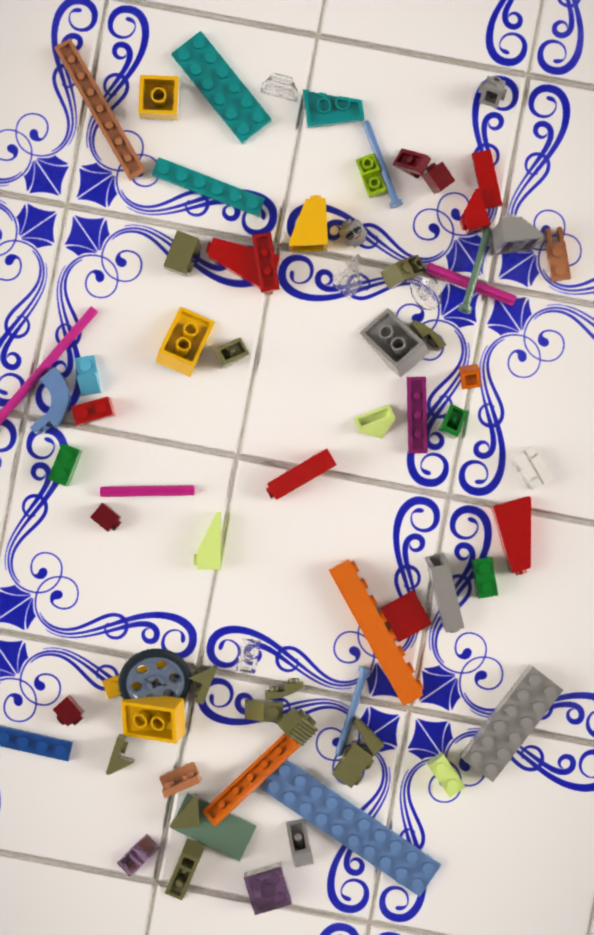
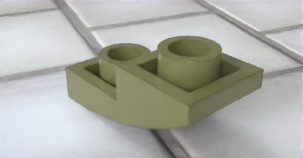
(422, 331)
(290, 687)

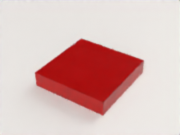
(406, 615)

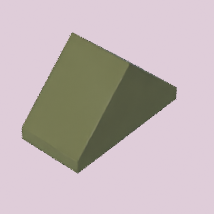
(231, 352)
(188, 816)

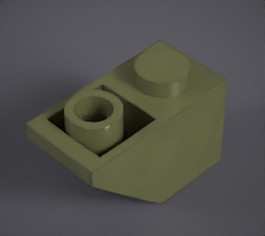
(402, 271)

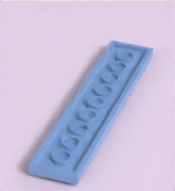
(351, 826)

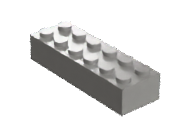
(511, 722)

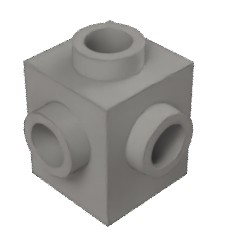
(492, 91)

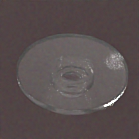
(426, 291)

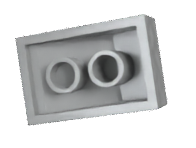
(394, 342)

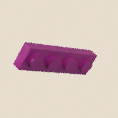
(417, 415)

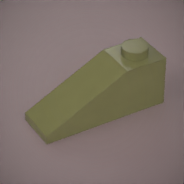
(185, 869)

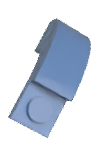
(60, 401)

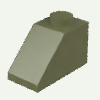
(264, 710)

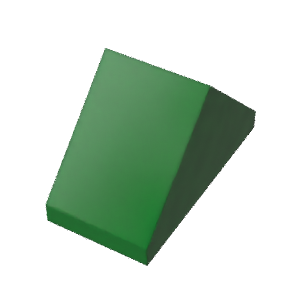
(453, 421)

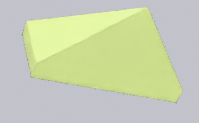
(375, 422)

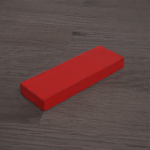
(487, 179)
(265, 262)

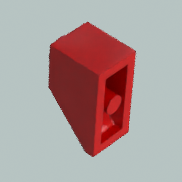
(475, 214)

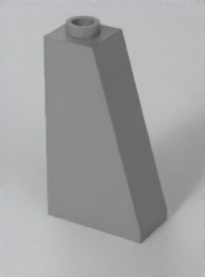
(444, 592)

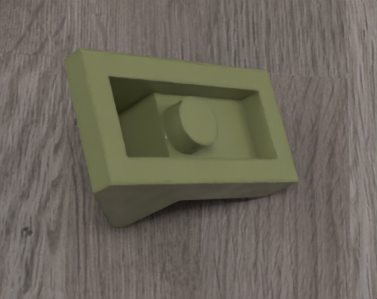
(205, 678)
(117, 760)

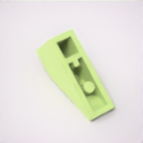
(209, 551)

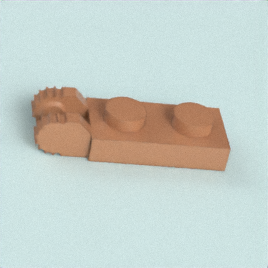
(557, 256)

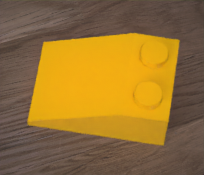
(184, 341)
(154, 718)

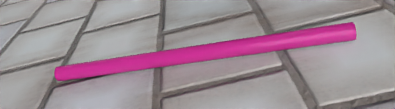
(47, 363)

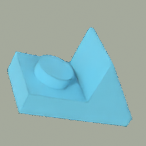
(87, 375)

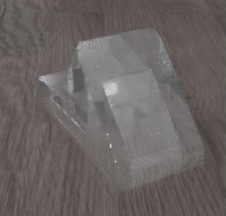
(248, 656)

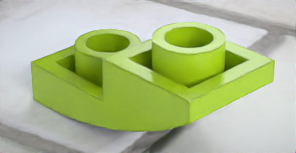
(371, 175)

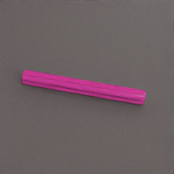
(463, 281)
(125, 491)

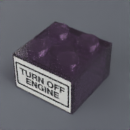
(267, 888)

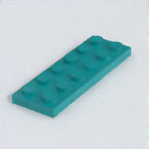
(221, 87)

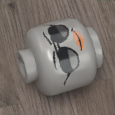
(353, 233)

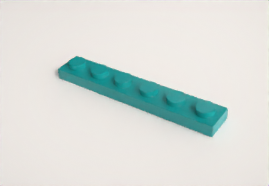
(208, 187)

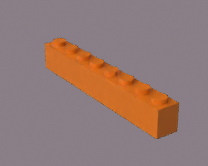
(375, 631)

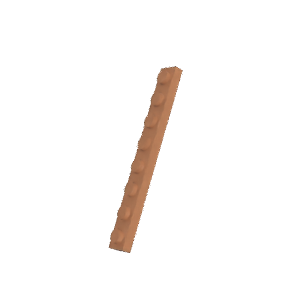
(100, 109)

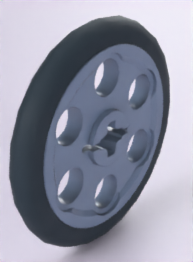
(149, 658)

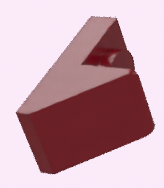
(411, 162)

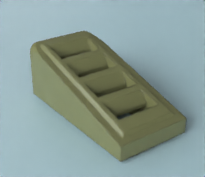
(372, 741)

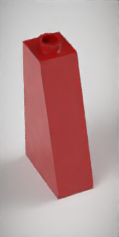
(236, 259)
(300, 474)
(514, 530)

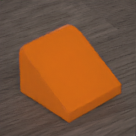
(470, 376)

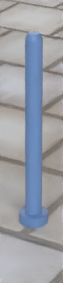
(395, 202)
(352, 709)

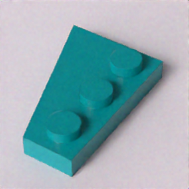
(331, 110)

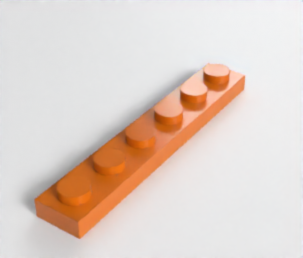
(250, 779)

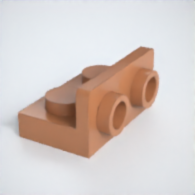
(180, 779)

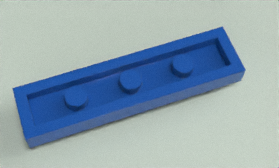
(35, 743)

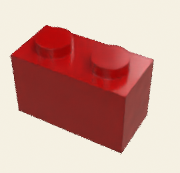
(93, 411)

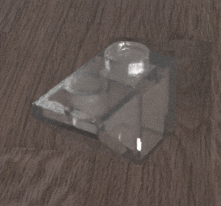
(350, 279)

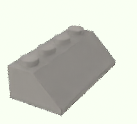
(514, 235)

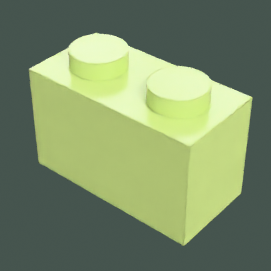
(445, 774)

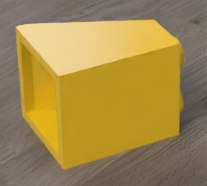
(311, 227)

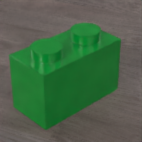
(65, 464)
(484, 577)

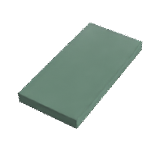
(228, 837)

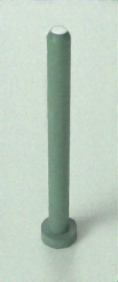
(465, 307)

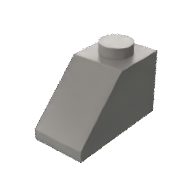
(299, 843)

